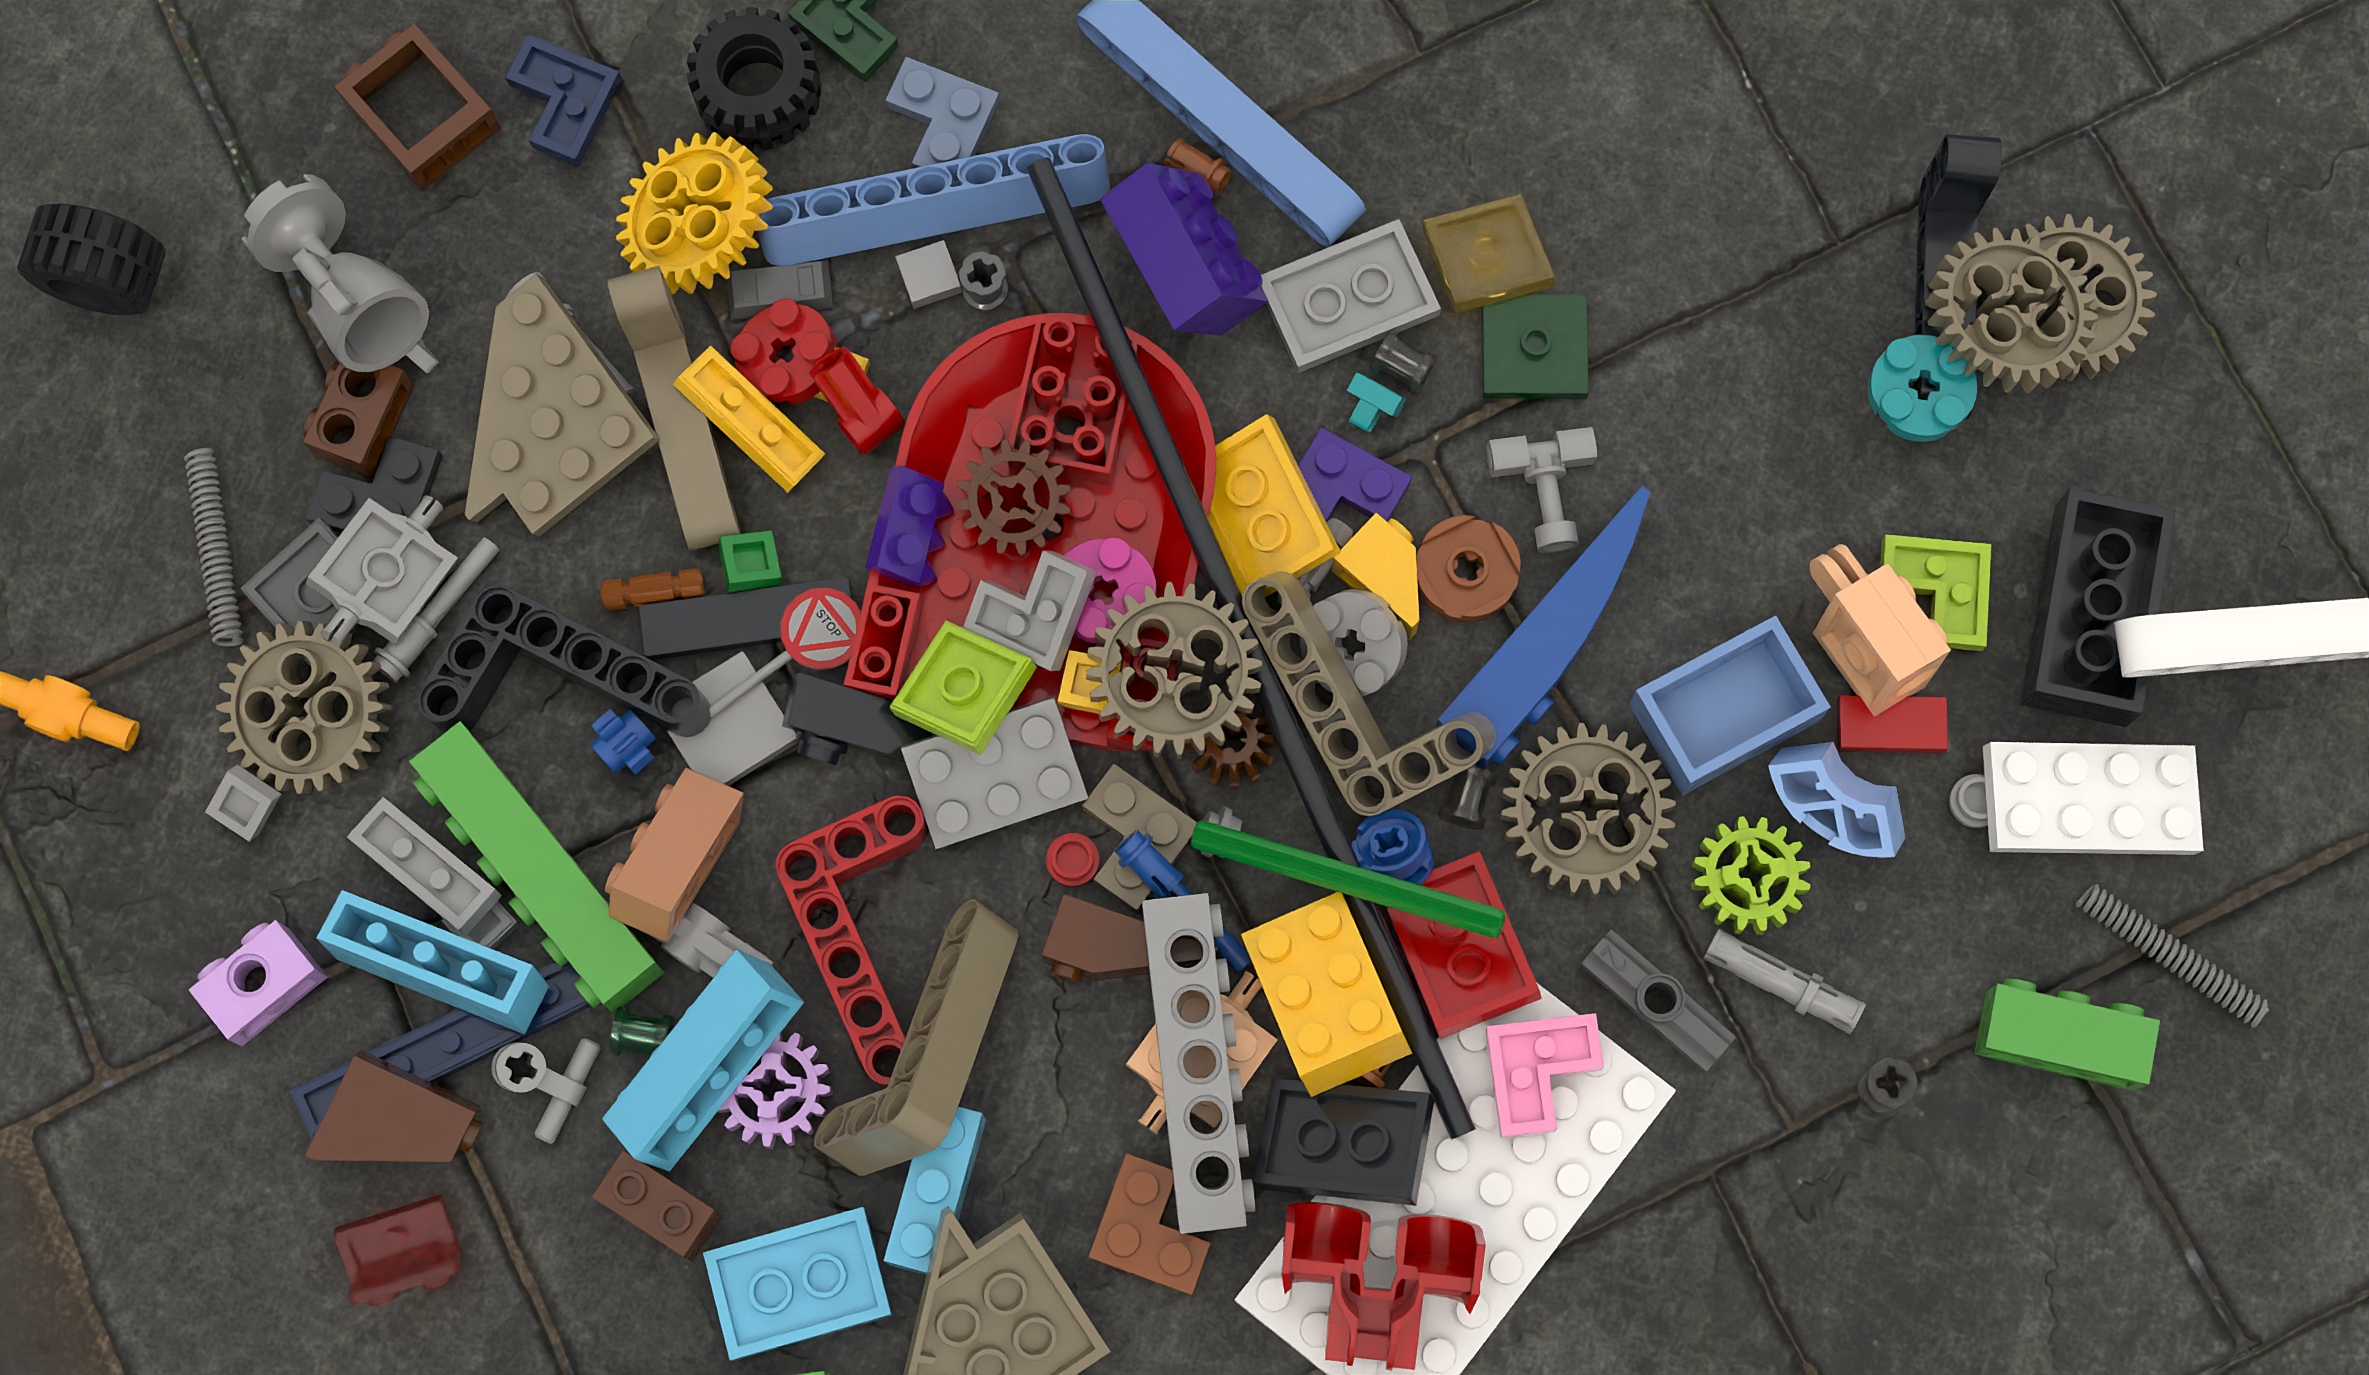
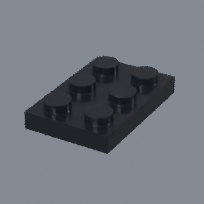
(1344, 1142)

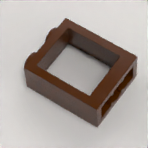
(446, 143)

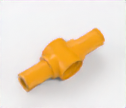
(65, 711)

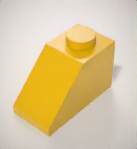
(1384, 563)

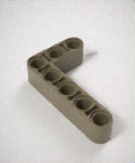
(686, 435)
(1348, 707)
(936, 1055)

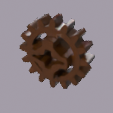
(999, 516)

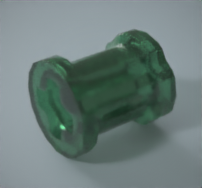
(638, 1032)

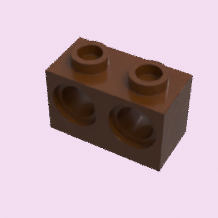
(371, 416)
(657, 1206)

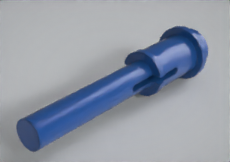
(1165, 880)

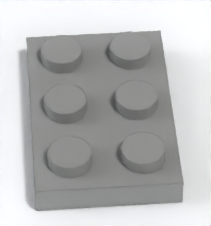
(1348, 296)
(1017, 776)

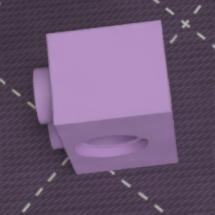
(289, 977)

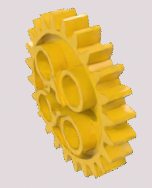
(695, 211)

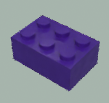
(1185, 249)

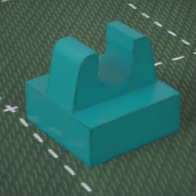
(1373, 401)

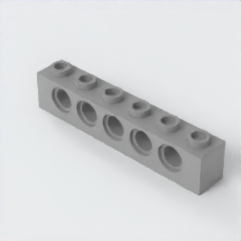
(1197, 1205)

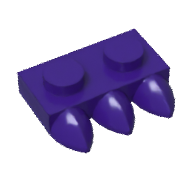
(907, 527)

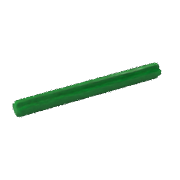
(1348, 879)

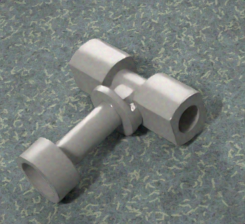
(1544, 465)

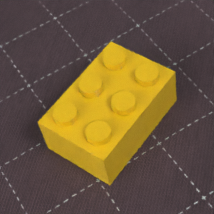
(1325, 994)

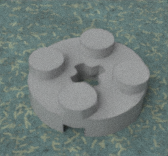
(1375, 625)

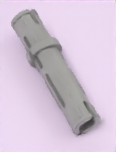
(1792, 985)

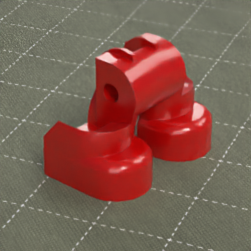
(1375, 1323)

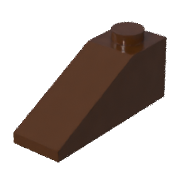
(1104, 944)

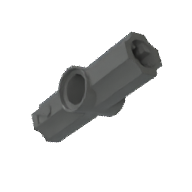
(1684, 1027)

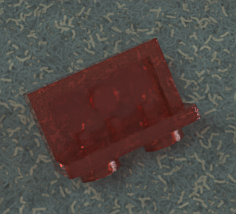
(399, 1251)

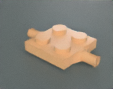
(1250, 1050)

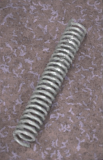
(215, 545)
(2162, 938)

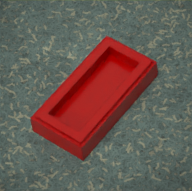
(1906, 727)

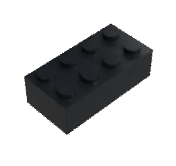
(2099, 568)

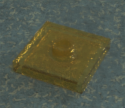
(1488, 253)

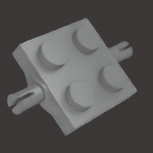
(381, 570)

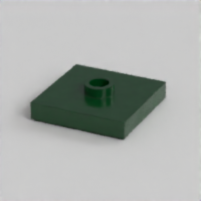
(1535, 347)

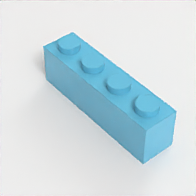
(433, 962)
(702, 1060)

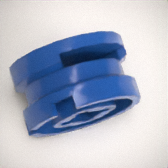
(1394, 846)

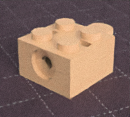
(1875, 630)

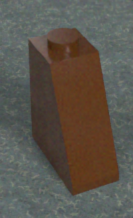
(392, 1117)

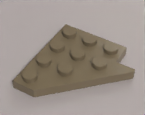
(548, 415)
(998, 1308)

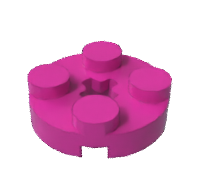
(1117, 565)

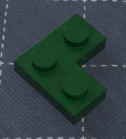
(846, 33)

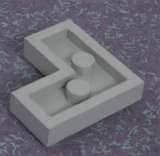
(1040, 621)

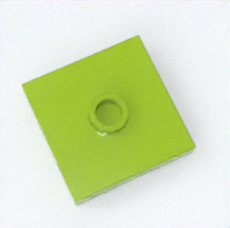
(963, 687)

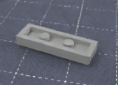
(424, 866)

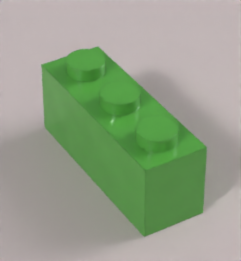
(2067, 1035)

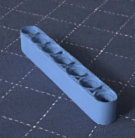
(1223, 117)
(927, 200)

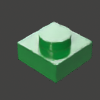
(749, 561)

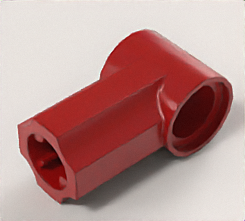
(863, 410)

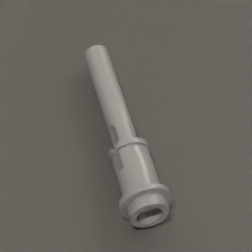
(399, 657)

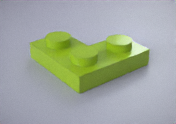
(1955, 578)

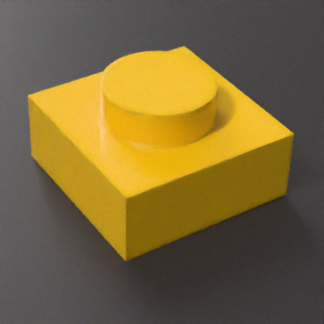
(1075, 688)

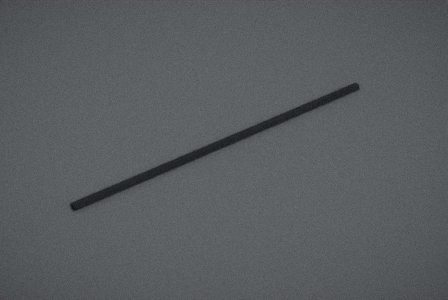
(1271, 694)

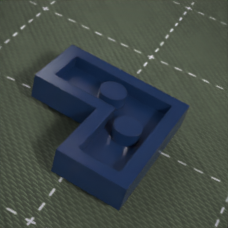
(575, 92)

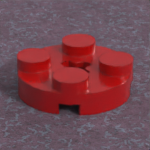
(770, 331)

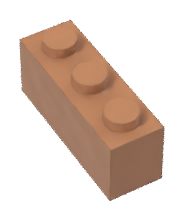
(674, 854)

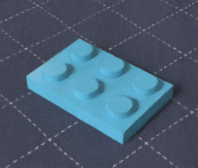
(797, 1284)

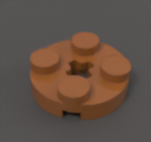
(1477, 541)

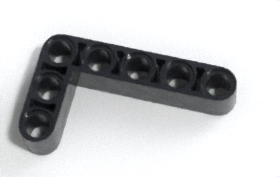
(1948, 212)
(563, 656)

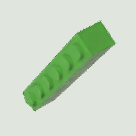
(536, 869)

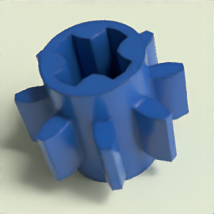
(622, 741)

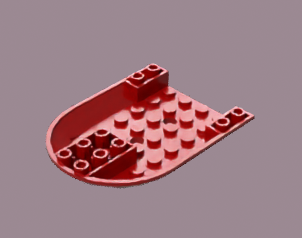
(1019, 387)

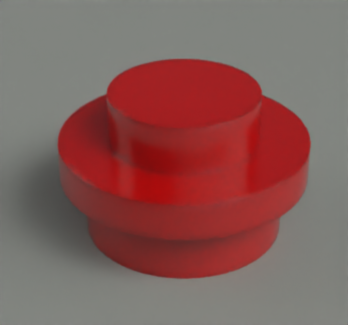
(1072, 860)

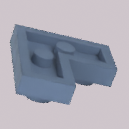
(950, 105)

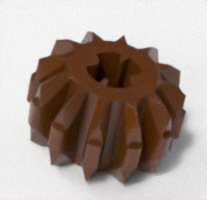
(1228, 762)

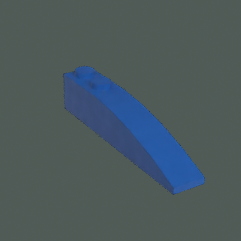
(1537, 655)

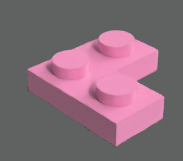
(1525, 1059)

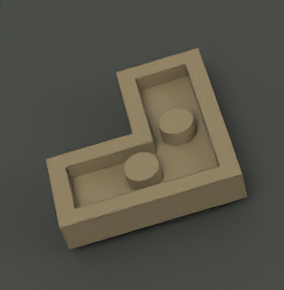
(1124, 807)

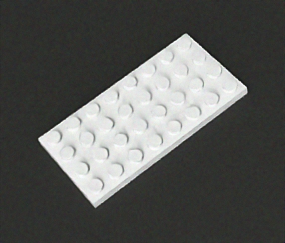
(1515, 1188)

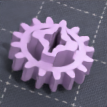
(772, 1112)

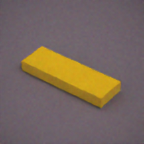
(748, 419)

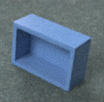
(1729, 705)

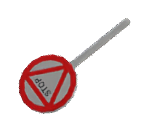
(816, 632)

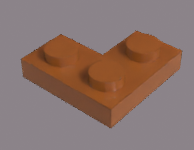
(1132, 1232)

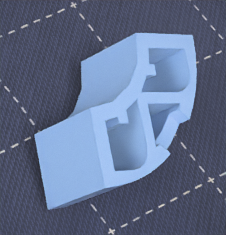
(1836, 802)

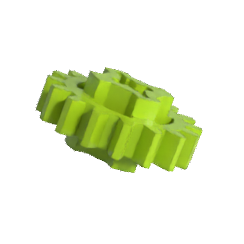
(1773, 872)

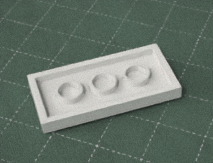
(2092, 798)

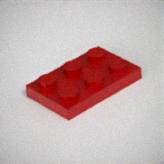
(1459, 971)

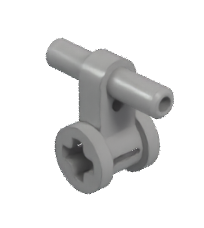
(565, 1088)

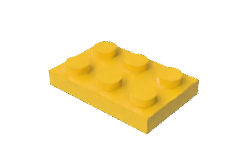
(1266, 508)

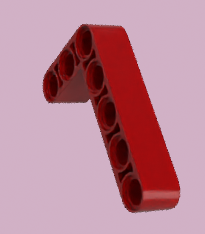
(844, 936)

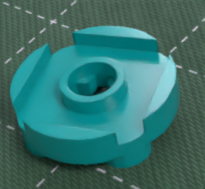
(1899, 404)

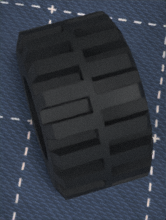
(749, 41)
(91, 259)

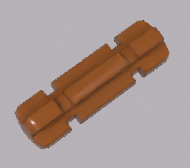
(652, 589)

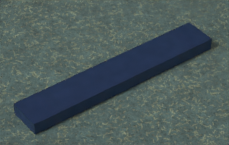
(448, 1043)

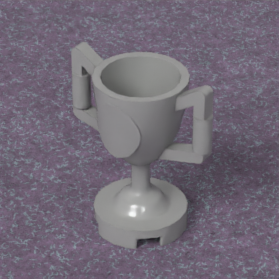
(357, 302)

